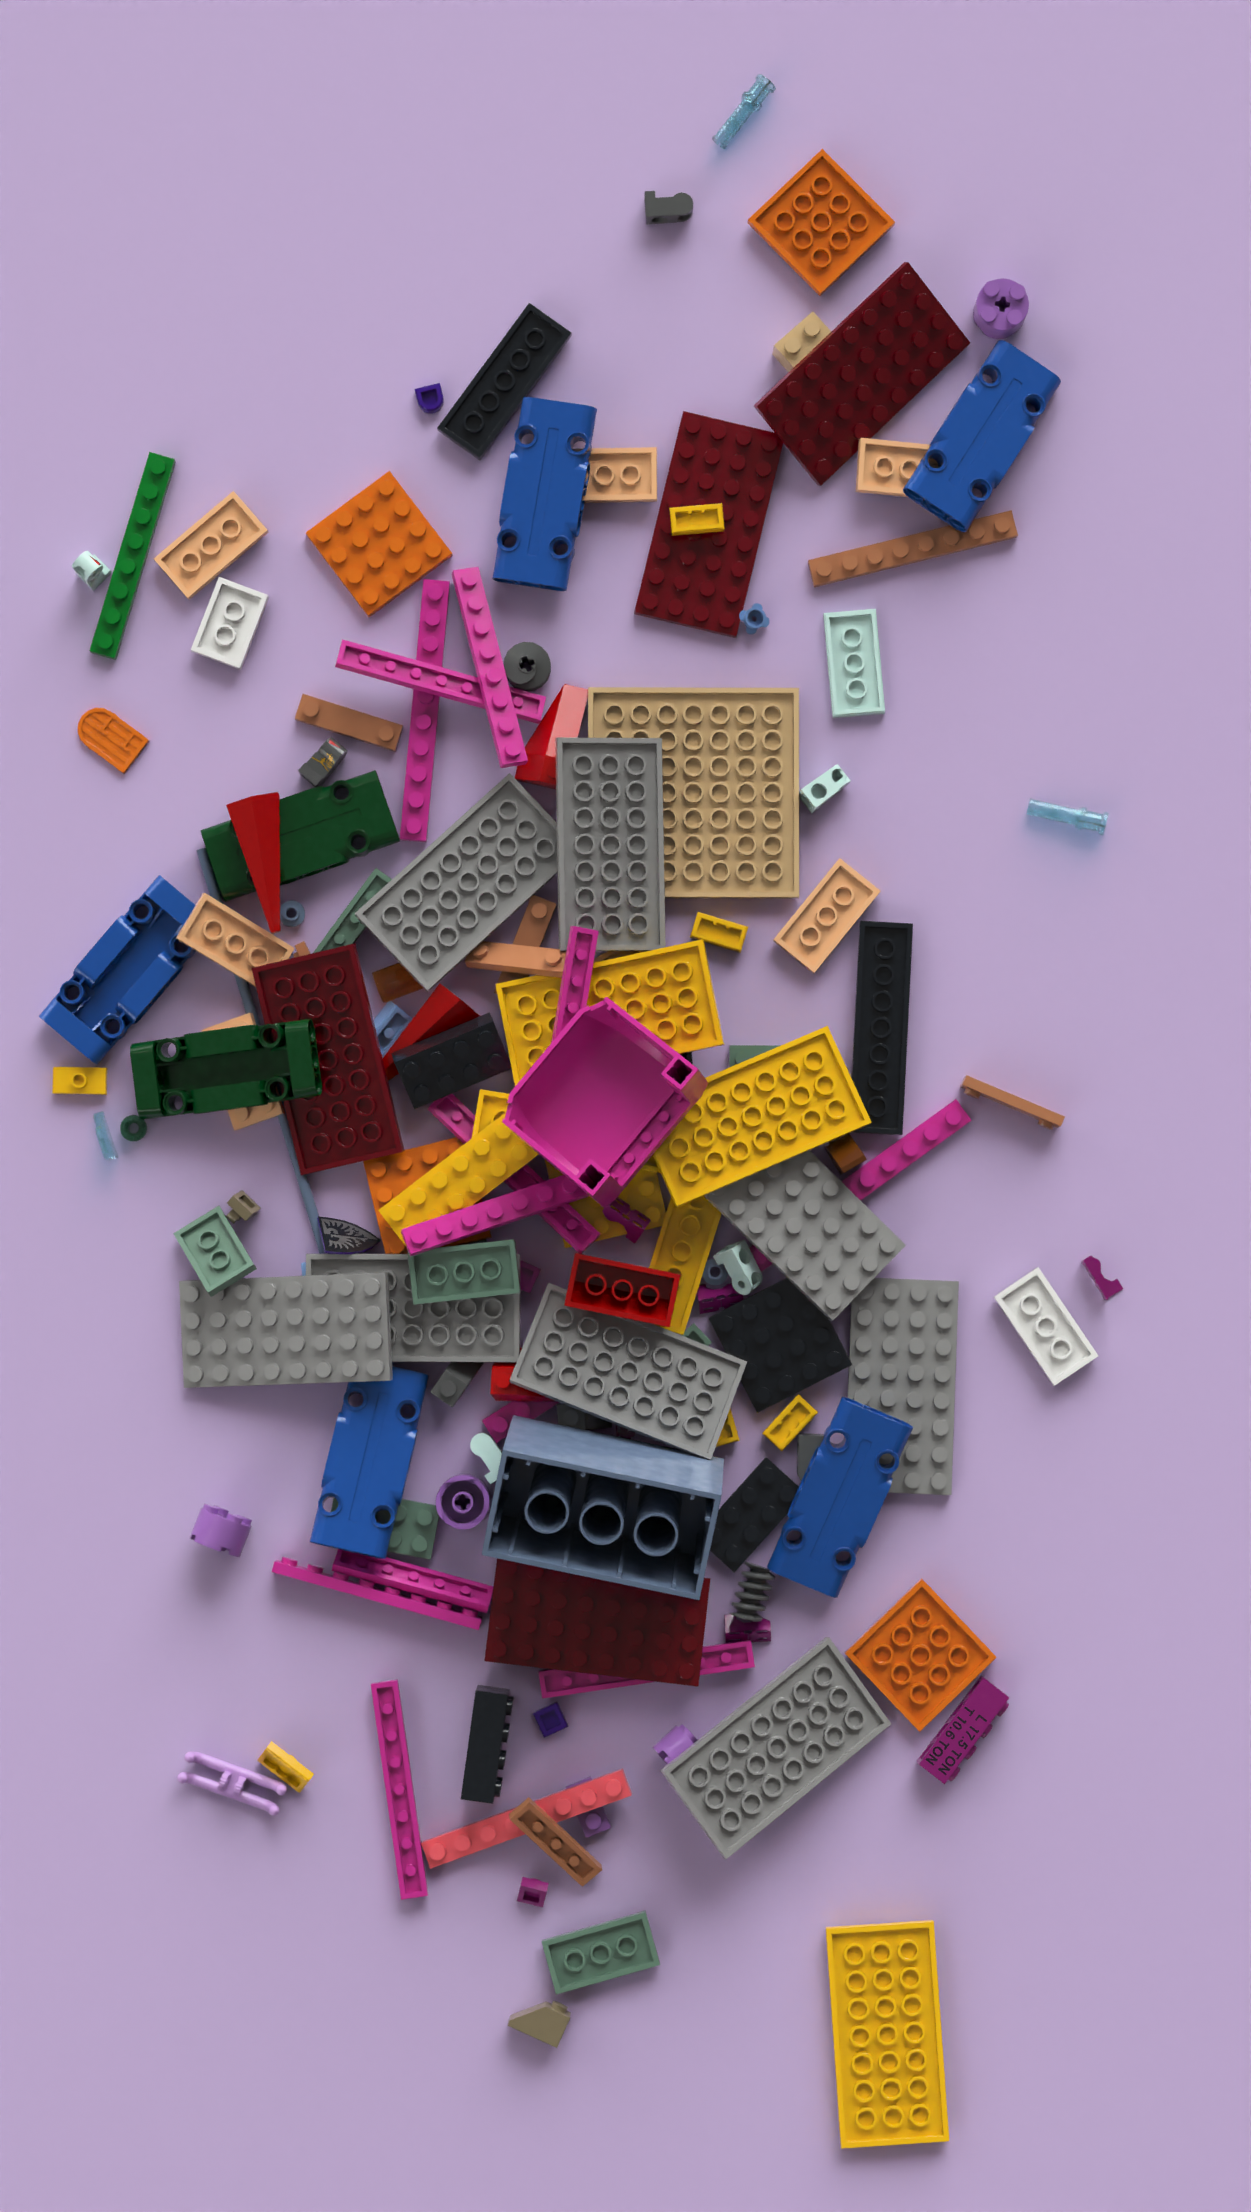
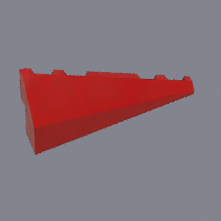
(258, 832)
(439, 1013)

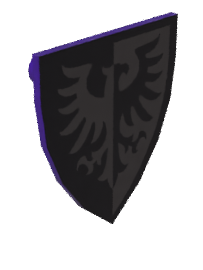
(345, 1237)

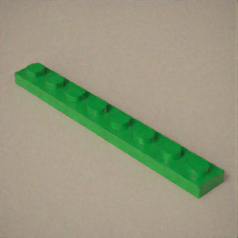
(132, 556)

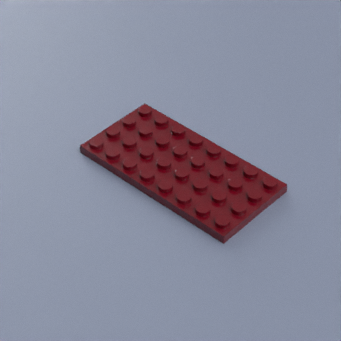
(862, 373)
(707, 575)
(355, 1110)
(594, 1626)

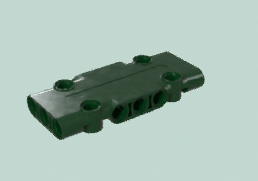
(313, 834)
(226, 1069)

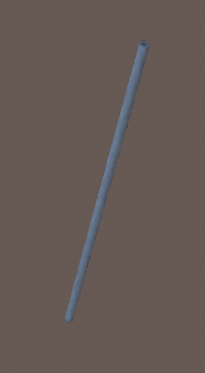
(250, 1008)

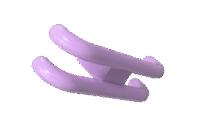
(232, 1781)

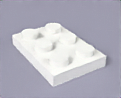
(229, 623)

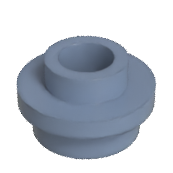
(300, 913)
(714, 1280)

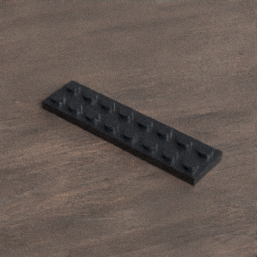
(882, 1023)

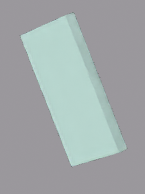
(854, 663)

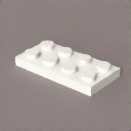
(1045, 1326)

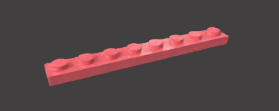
(500, 1828)

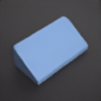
(389, 1025)

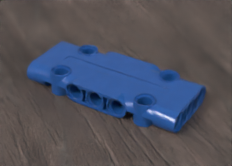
(982, 435)
(544, 494)
(123, 972)
(369, 1463)
(839, 1497)

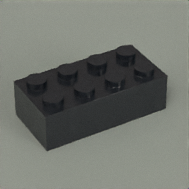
(451, 1060)
(485, 1744)

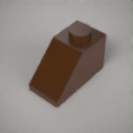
(845, 1153)

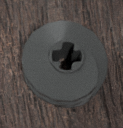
(532, 654)

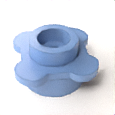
(761, 619)

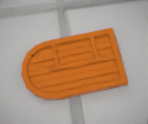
(111, 737)

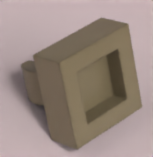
(242, 1207)

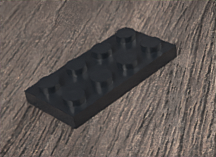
(751, 1513)

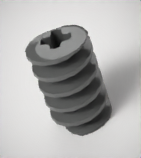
(753, 1592)

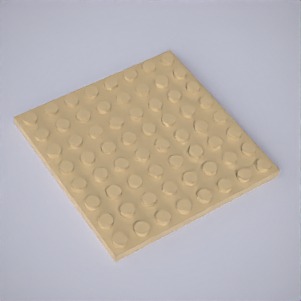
(725, 783)

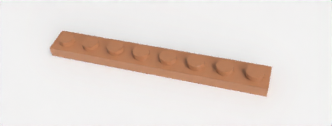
(911, 549)

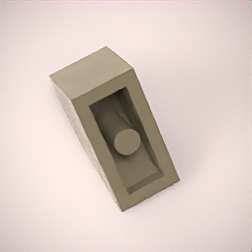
(542, 2021)

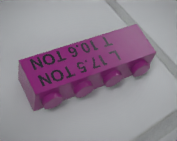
(963, 1729)

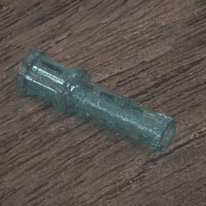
(750, 102)
(1080, 818)

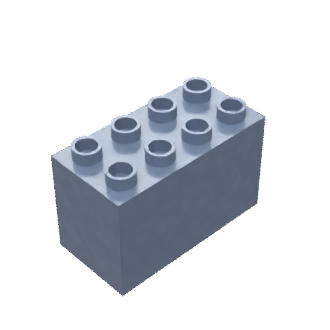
(604, 1507)

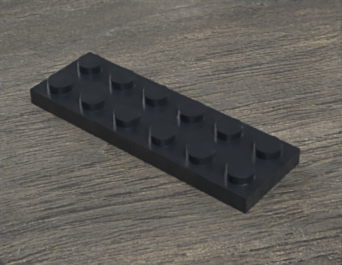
(504, 381)

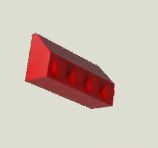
(622, 1290)

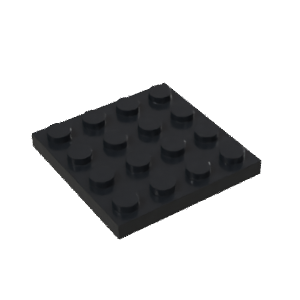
(782, 1340)

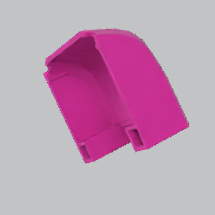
(603, 1099)

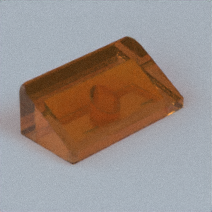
(394, 982)

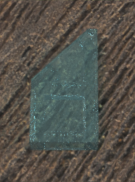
(104, 1136)

